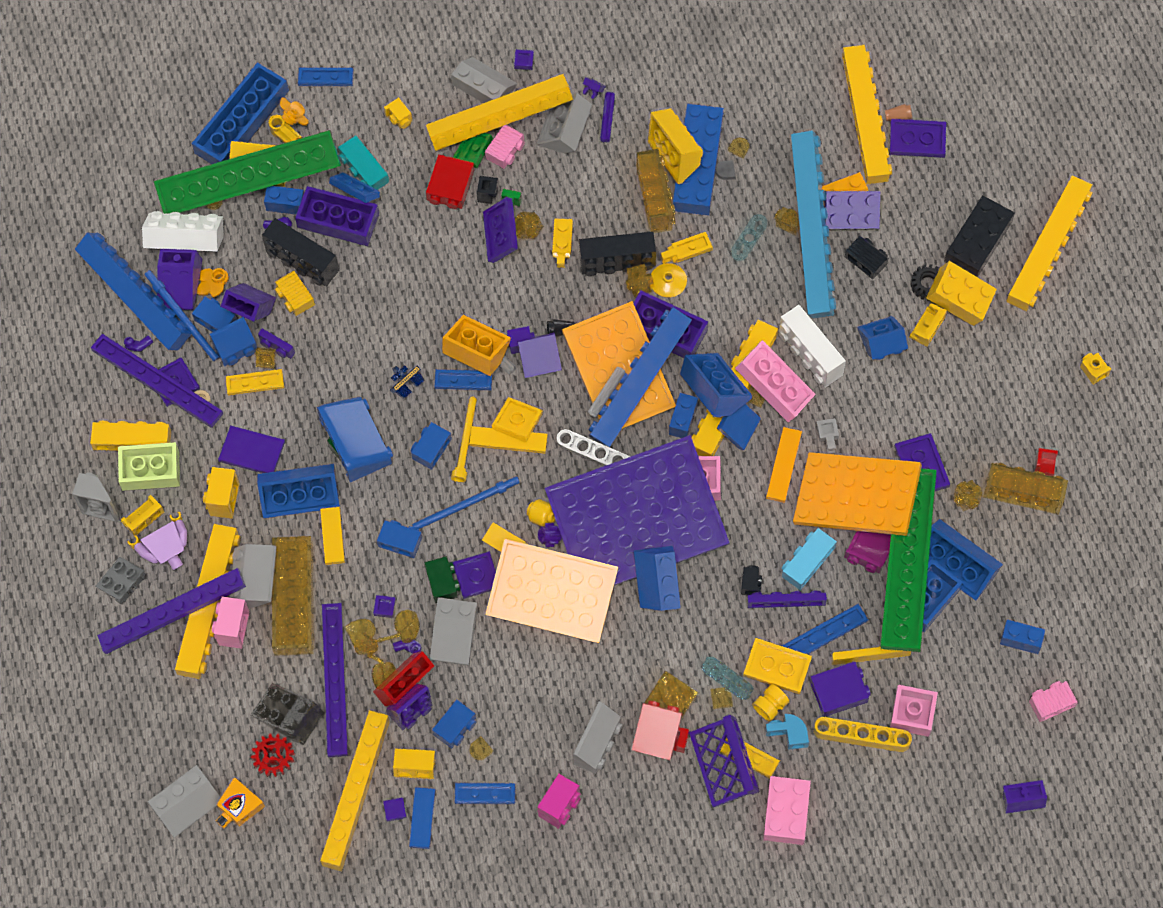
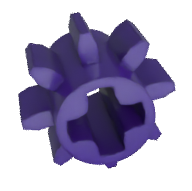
(549, 535)

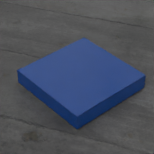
(739, 426)

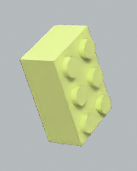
(148, 466)

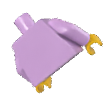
(163, 543)

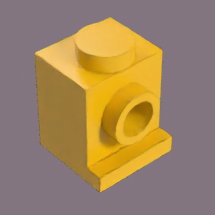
(398, 113)
(1095, 373)

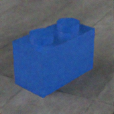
(283, 199)
(211, 315)
(683, 415)
(431, 445)
(399, 538)
(1022, 636)
(454, 724)

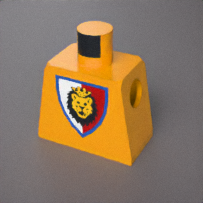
(238, 804)

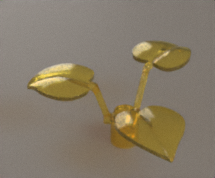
(362, 633)

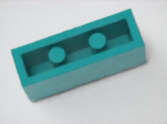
(362, 163)

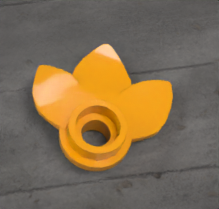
(293, 112)
(211, 283)

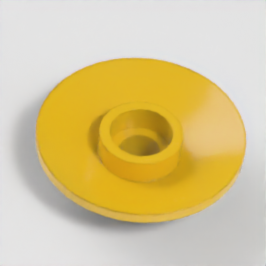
(670, 287)

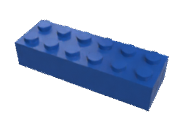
(241, 114)
(696, 191)

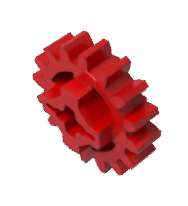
(268, 761)

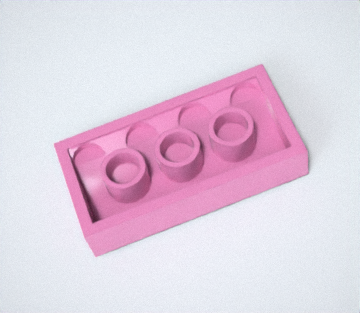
(775, 381)

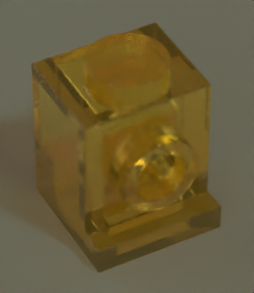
(787, 220)

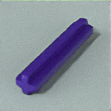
(607, 117)

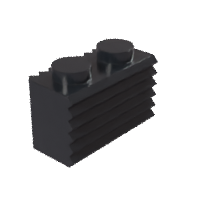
(866, 257)

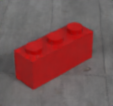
(403, 678)

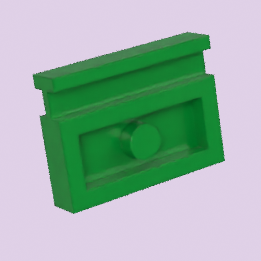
(474, 148)

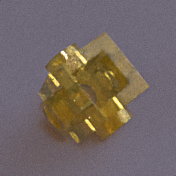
(527, 225)
(639, 280)
(965, 500)

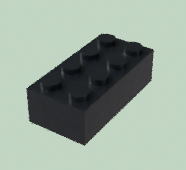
(980, 236)
(300, 252)
(617, 253)

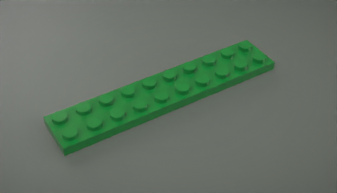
(247, 173)
(908, 573)

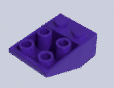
(180, 274)
(411, 706)

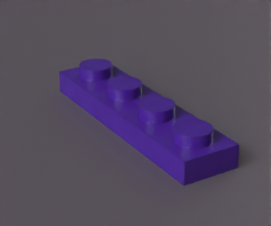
(794, 599)

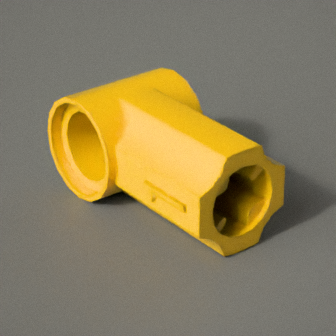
(284, 132)

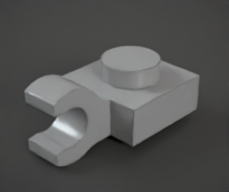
(828, 432)

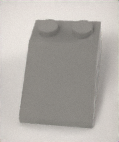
(453, 631)

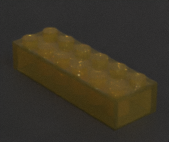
(293, 596)

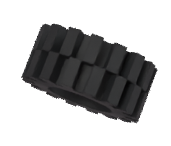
(918, 276)

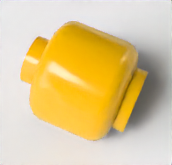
(540, 512)

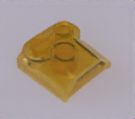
(673, 692)

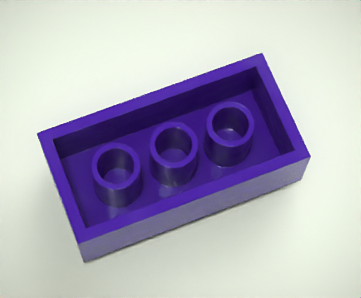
(337, 216)
(650, 311)

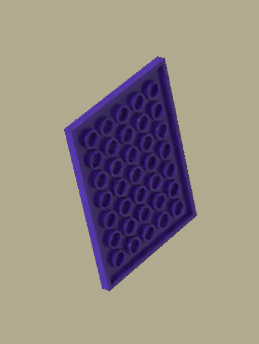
(639, 505)

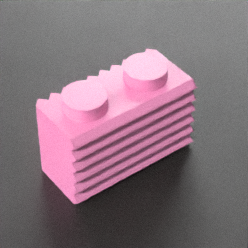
(504, 146)
(1052, 701)

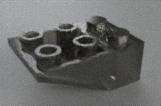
(288, 713)

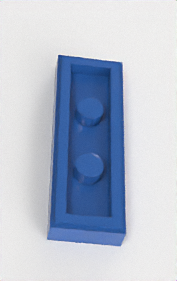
(325, 77)
(354, 187)
(462, 380)
(484, 793)
(422, 818)

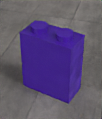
(248, 302)
(840, 689)

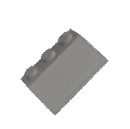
(481, 80)
(565, 125)
(93, 498)
(257, 570)
(597, 739)
(185, 801)

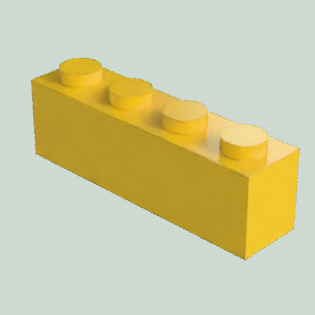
(110, 436)

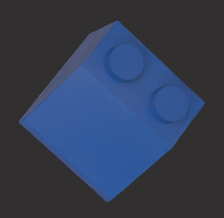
(883, 337)
(233, 342)

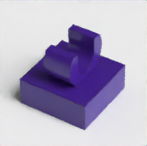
(592, 85)

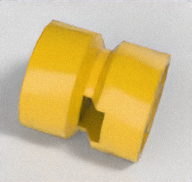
(768, 705)

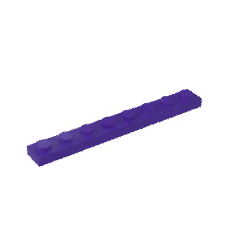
(157, 380)
(171, 611)
(334, 680)

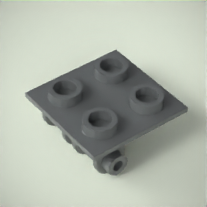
(121, 579)

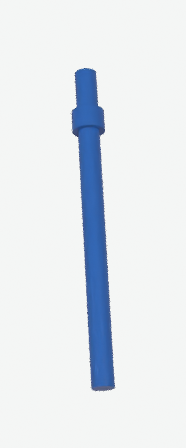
(159, 288)
(499, 487)

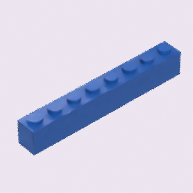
(133, 291)
(640, 377)

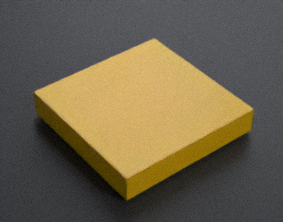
(517, 419)

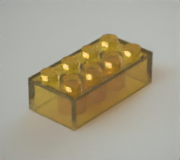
(655, 190)
(1025, 488)

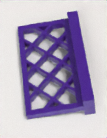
(740, 756)

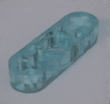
(749, 245)
(737, 684)

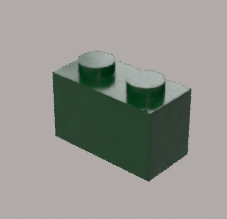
(440, 578)

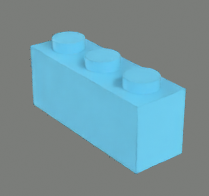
(808, 558)

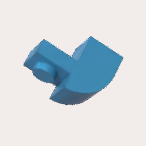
(793, 728)

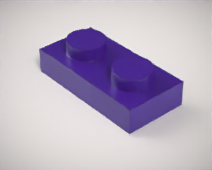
(269, 340)

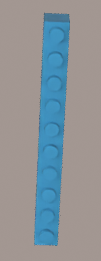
(812, 224)

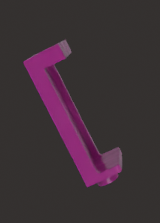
(869, 550)

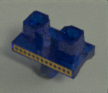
(414, 376)

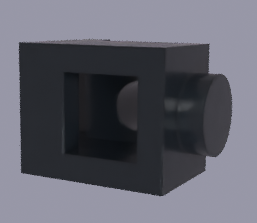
(487, 189)
(751, 580)

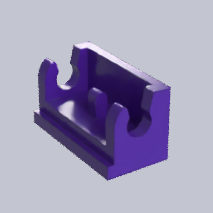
(1024, 796)

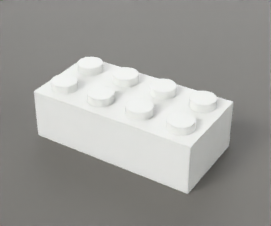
(182, 231)
(811, 346)

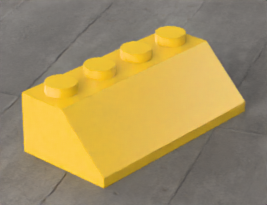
(675, 143)

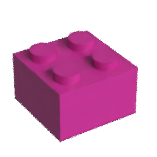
(558, 801)

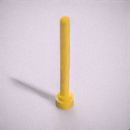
(459, 473)

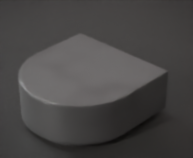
(725, 170)

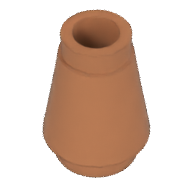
(899, 112)

